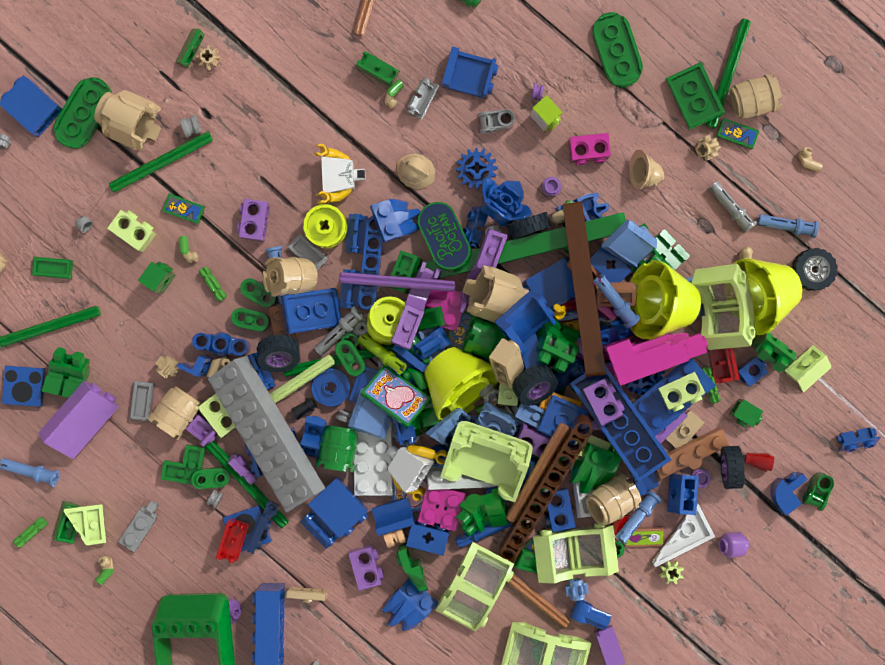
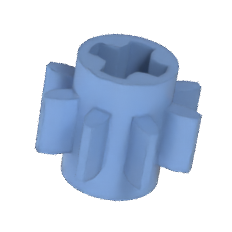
(576, 589)

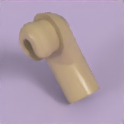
(807, 161)
(217, 364)

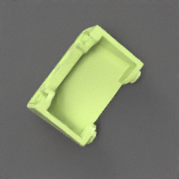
(488, 457)

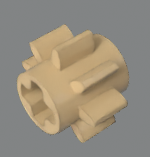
(205, 54)
(707, 147)
(167, 366)

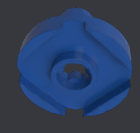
(326, 397)

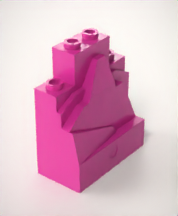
(639, 358)

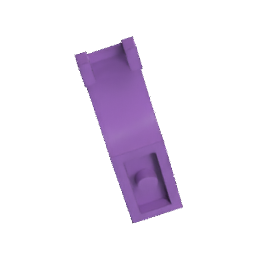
(488, 256)
(413, 310)

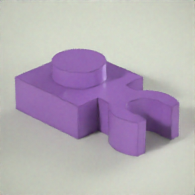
(240, 465)

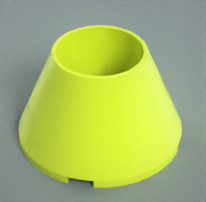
(773, 291)
(663, 300)
(457, 380)

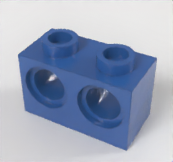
(563, 508)

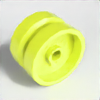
(317, 218)
(384, 319)

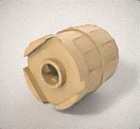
(756, 96)
(289, 276)
(174, 412)
(613, 500)

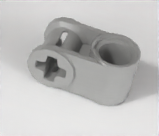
(494, 121)

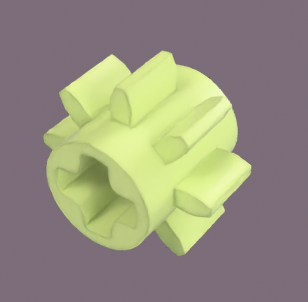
(671, 577)

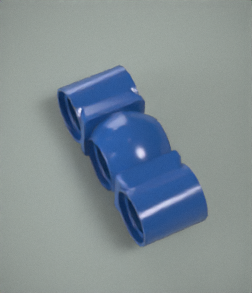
(212, 340)

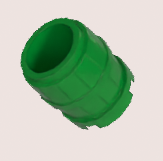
(482, 337)
(337, 448)

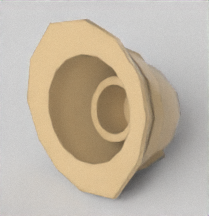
(644, 170)
(415, 171)

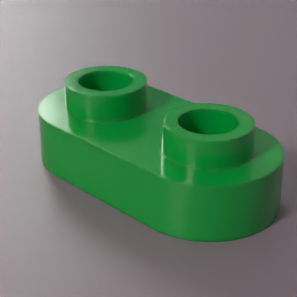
(258, 293)
(250, 320)
(349, 358)
(210, 477)

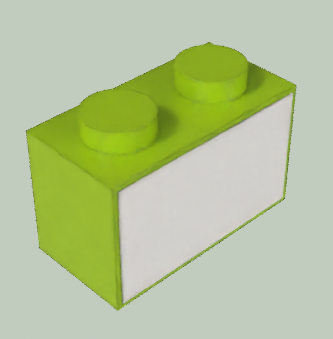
(546, 114)

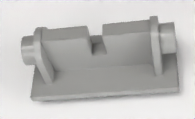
(419, 105)

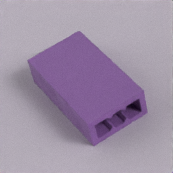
(78, 419)

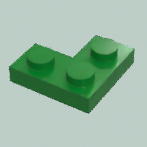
(180, 471)

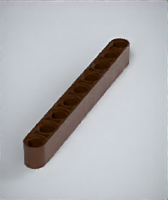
(584, 289)
(549, 482)

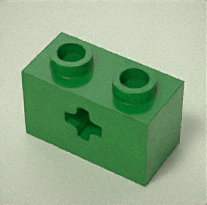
(157, 277)

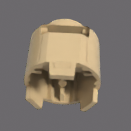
(127, 118)
(493, 293)

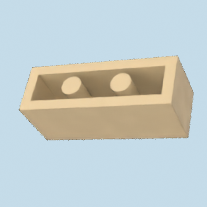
(507, 362)

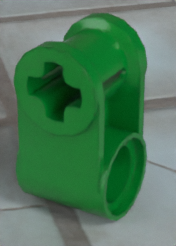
(819, 493)

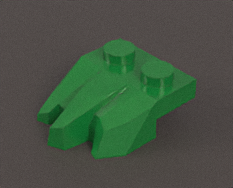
(594, 468)
(412, 568)

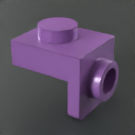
(201, 429)

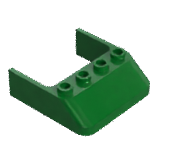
(193, 617)

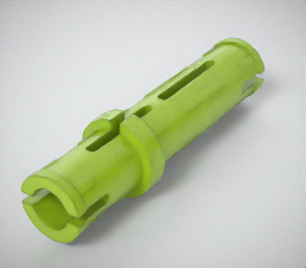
(388, 357)

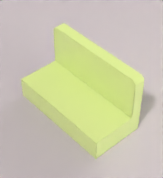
(808, 368)

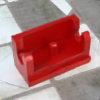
(723, 365)
(232, 540)

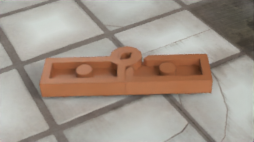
(693, 452)

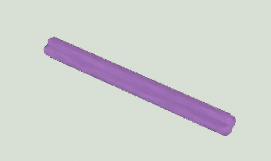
(400, 282)

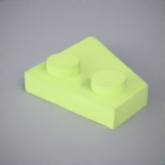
(88, 523)

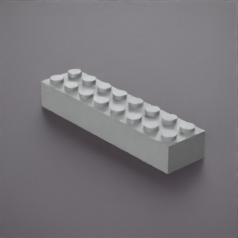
(266, 433)

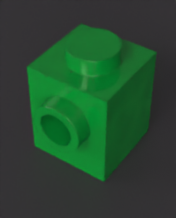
(746, 413)

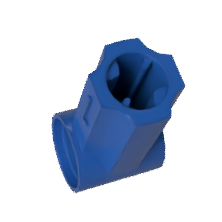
(434, 342)
(586, 613)

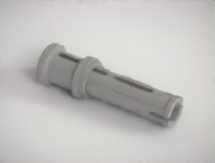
(737, 214)
(344, 323)

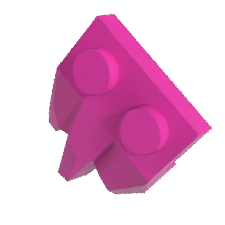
(450, 306)

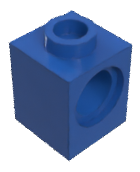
(743, 371)

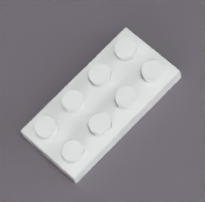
(372, 464)

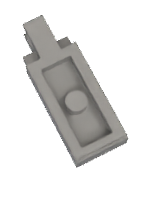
(139, 526)

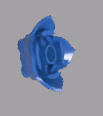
(504, 201)

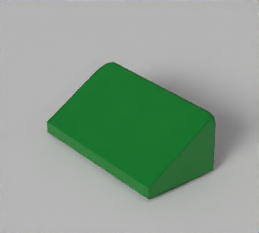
(190, 47)
(64, 528)

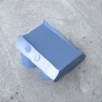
(630, 243)
(369, 418)
(497, 419)
(445, 429)

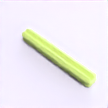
(302, 378)

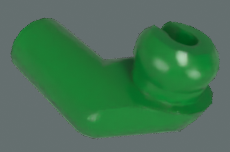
(415, 375)

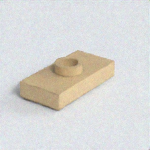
(685, 430)
(306, 594)

